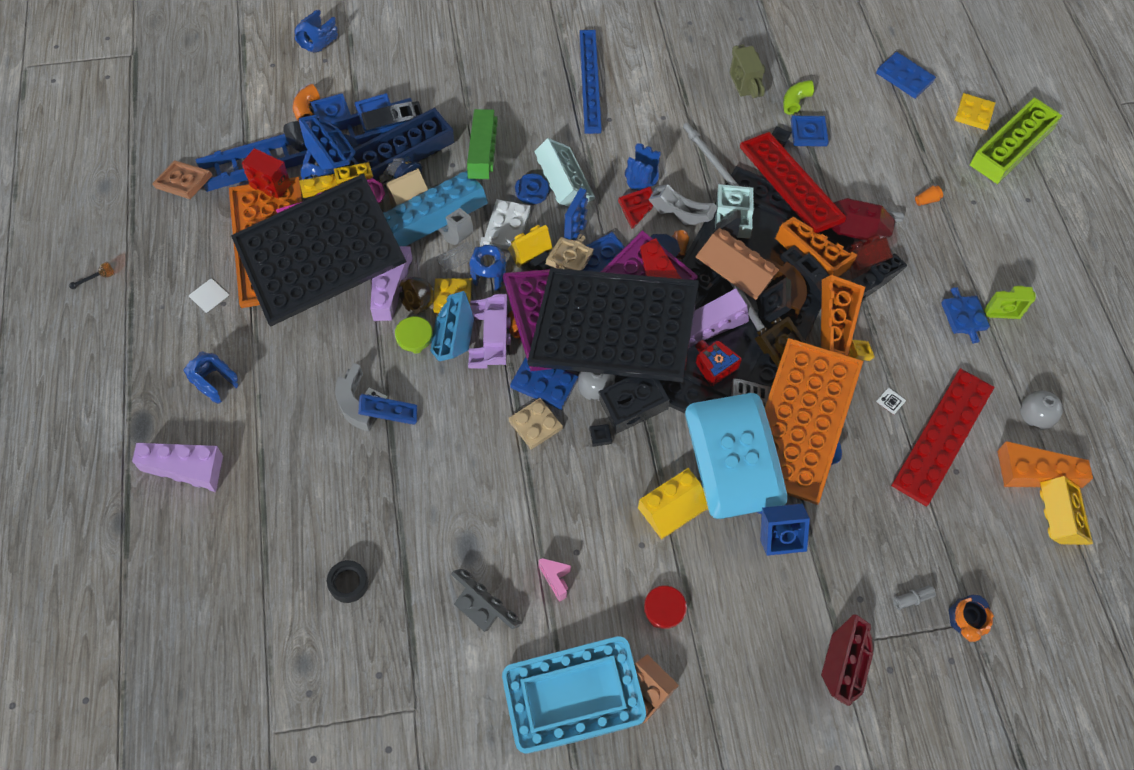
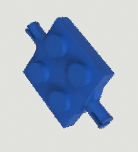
(965, 315)

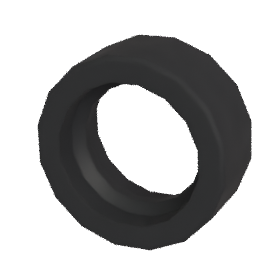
(338, 569)

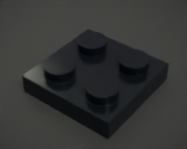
(775, 301)

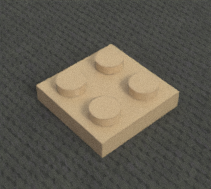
(535, 423)

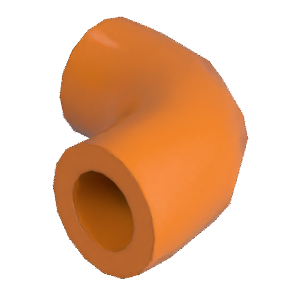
(302, 101)

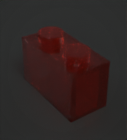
(870, 252)

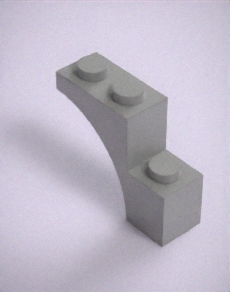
(688, 211)

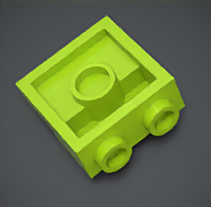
(1010, 304)

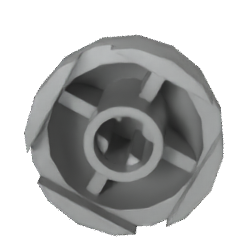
(591, 383)
(1041, 409)

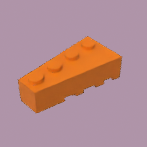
(828, 255)
(839, 313)
(1029, 466)

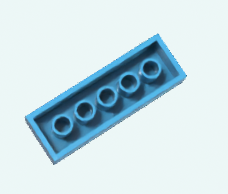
(428, 210)

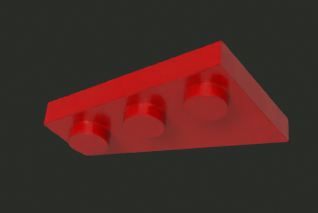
(656, 261)

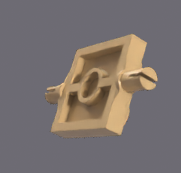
(570, 254)

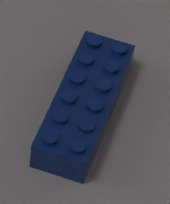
(414, 138)

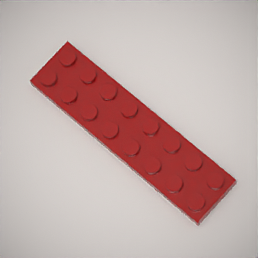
(792, 182)
(942, 437)

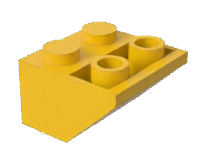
(531, 245)

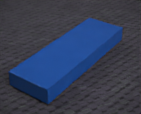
(387, 409)

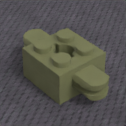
(747, 71)

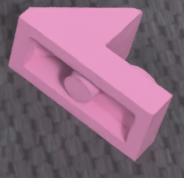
(552, 572)

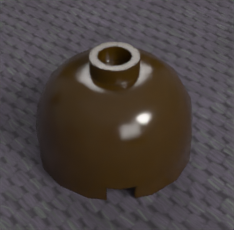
(416, 294)

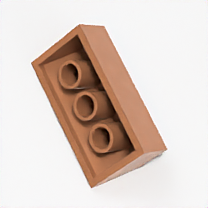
(737, 263)

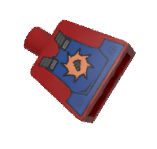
(716, 361)

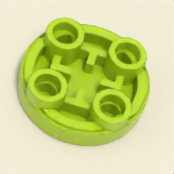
(413, 334)

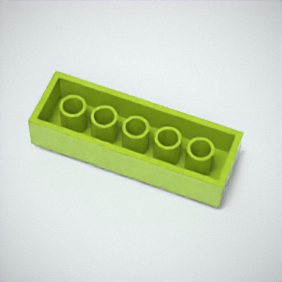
(1015, 140)

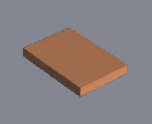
(182, 179)

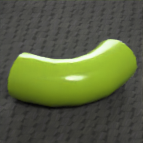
(794, 94)

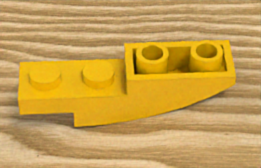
(316, 185)

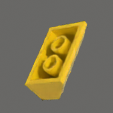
(673, 503)
(1065, 512)

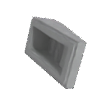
(746, 385)

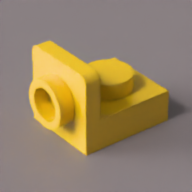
(861, 350)

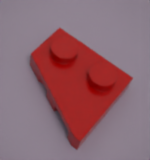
(636, 205)

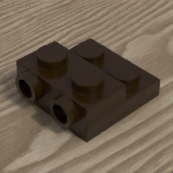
(775, 338)

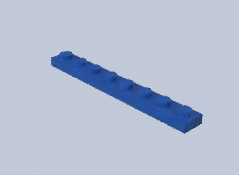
(590, 82)

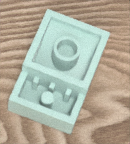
(736, 198)

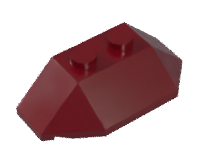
(863, 219)
(848, 660)

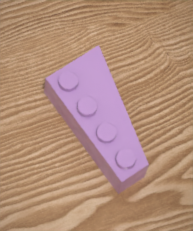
(386, 289)
(718, 317)
(182, 463)

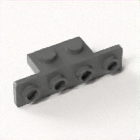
(480, 605)

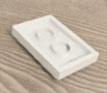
(506, 222)

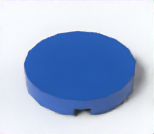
(532, 189)

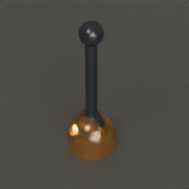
(105, 270)

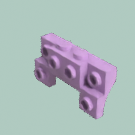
(495, 335)

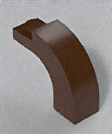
(798, 286)

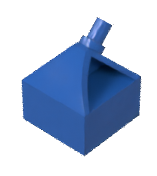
(784, 529)

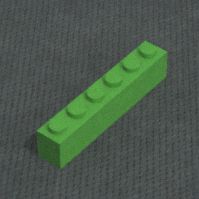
(482, 144)

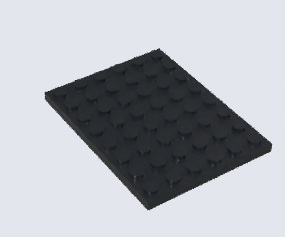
(317, 249)
(615, 324)

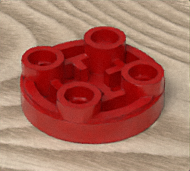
(665, 607)

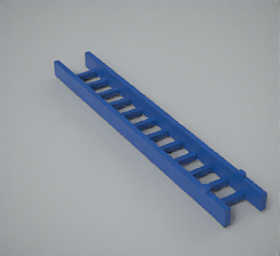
(231, 155)

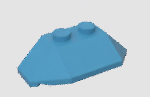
(452, 328)

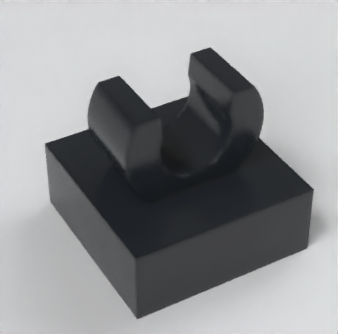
(539, 262)

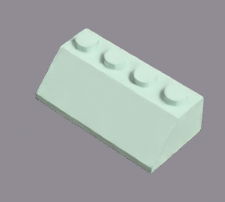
(562, 171)

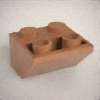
(654, 684)

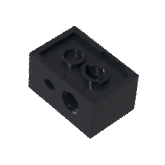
(633, 401)

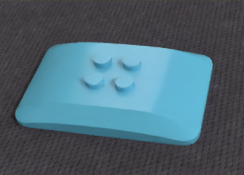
(735, 455)
(573, 695)

